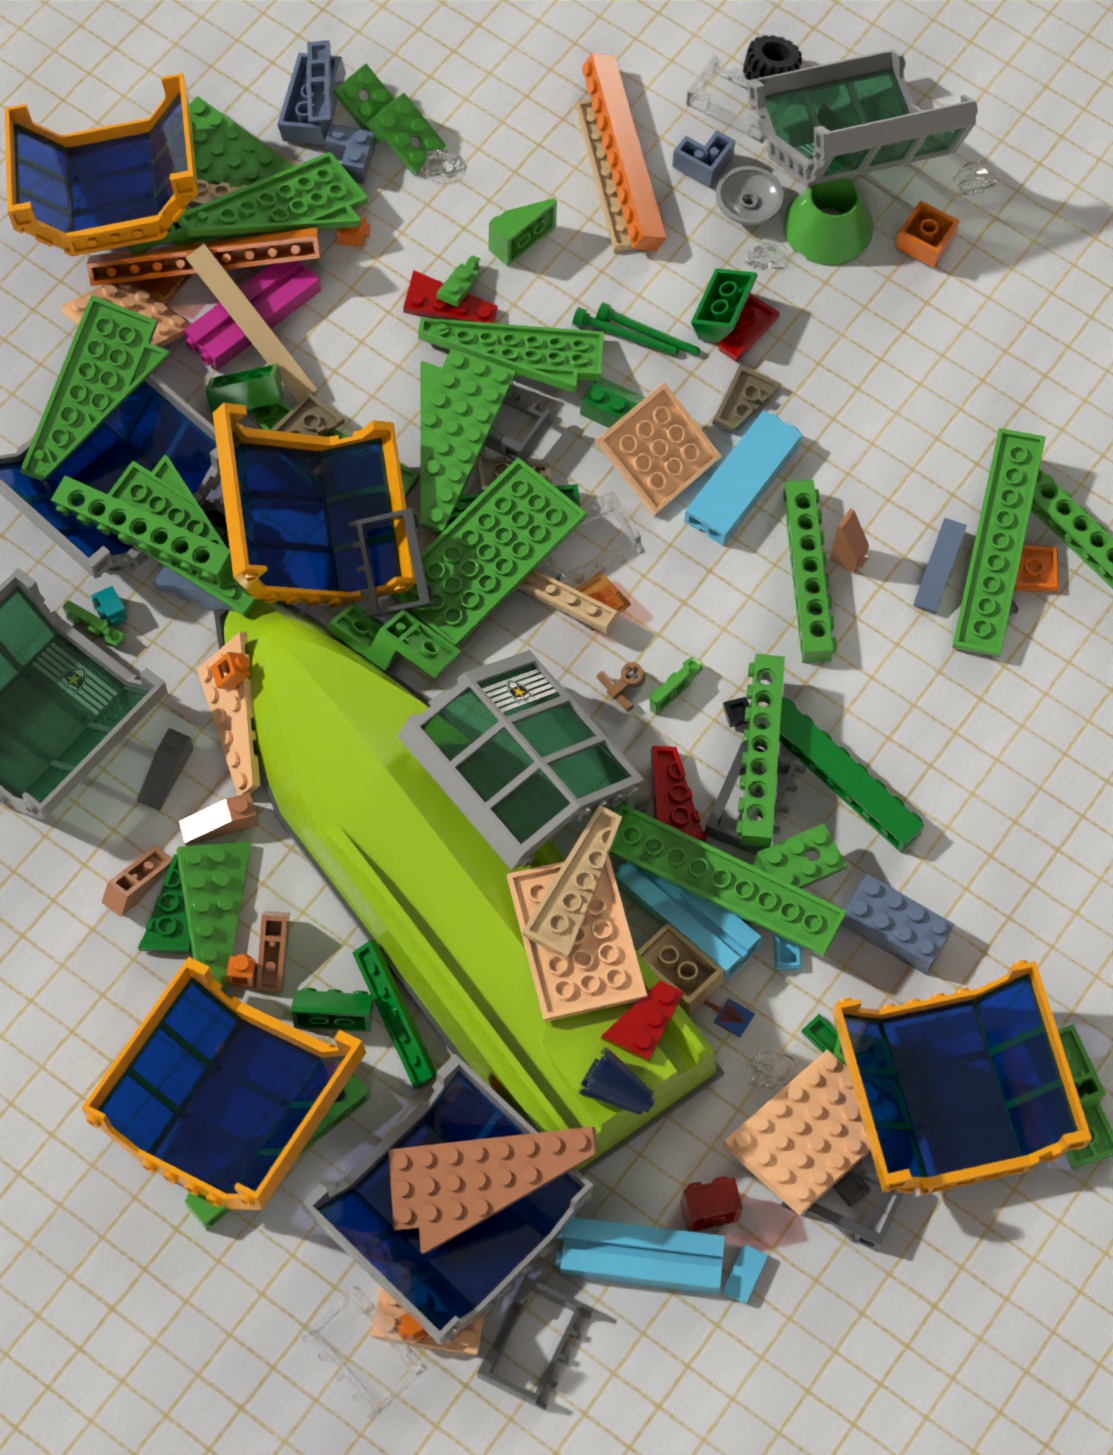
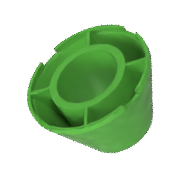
(827, 237)

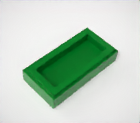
(821, 1034)

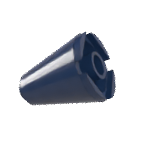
(616, 1085)

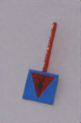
(732, 1016)

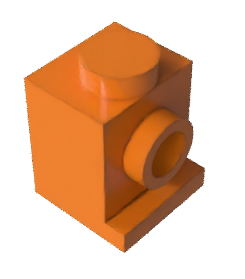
(355, 235)
(235, 666)
(242, 967)
(411, 1329)

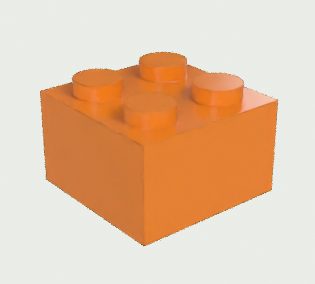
(927, 234)

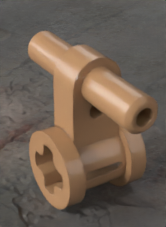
(616, 690)

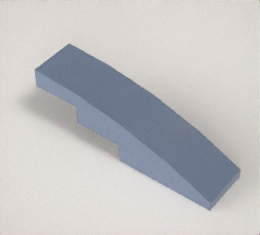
(319, 81)
(940, 565)
(170, 581)

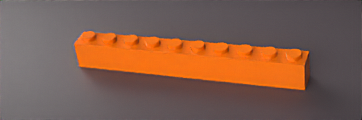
(623, 152)
(229, 252)

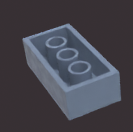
(294, 114)
(897, 924)

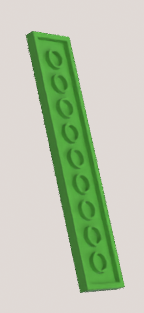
(999, 542)
(726, 881)

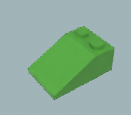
(520, 229)

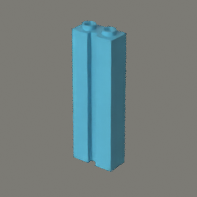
(743, 477)
(707, 926)
(641, 1255)

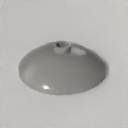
(749, 186)

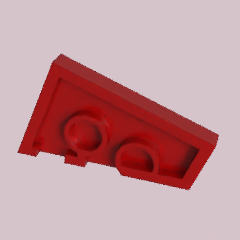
(751, 325)
(645, 1021)

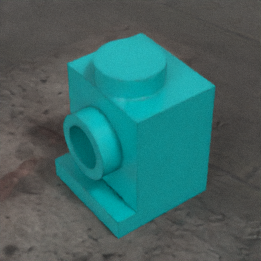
(109, 606)

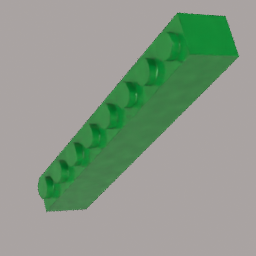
(847, 778)

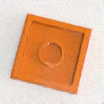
(1038, 569)

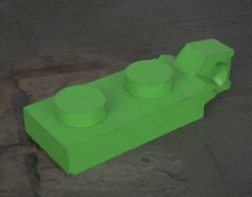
(460, 282)
(94, 624)
(675, 685)

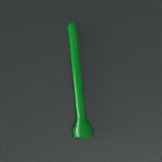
(608, 314)
(582, 318)

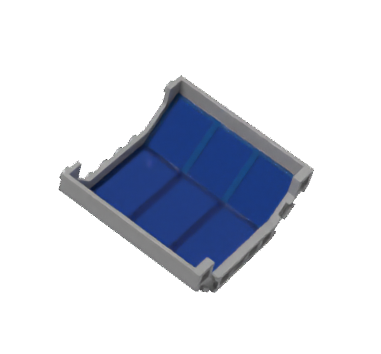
(140, 430)
(473, 1270)

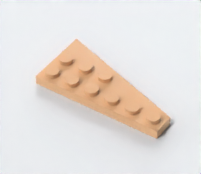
(232, 719)

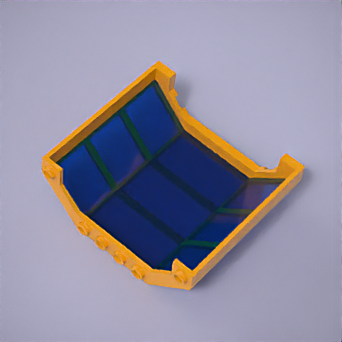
(103, 182)
(292, 507)
(962, 1084)
(219, 1092)

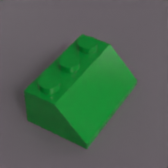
(722, 303)
(248, 387)
(607, 402)
(332, 1010)

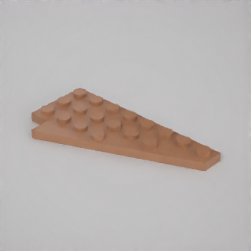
(466, 1182)

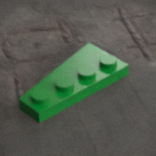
(168, 926)

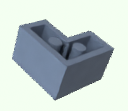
(353, 147)
(702, 161)

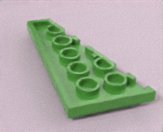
(212, 898)

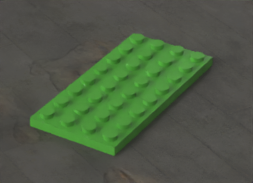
(492, 550)

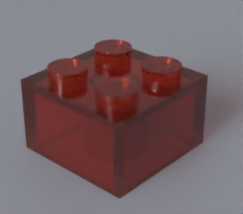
(711, 1204)

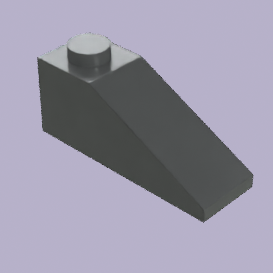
(165, 768)

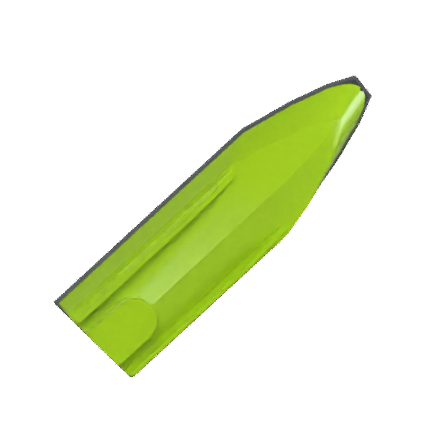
(431, 883)

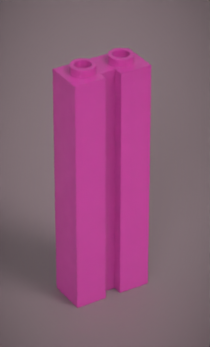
(273, 294)

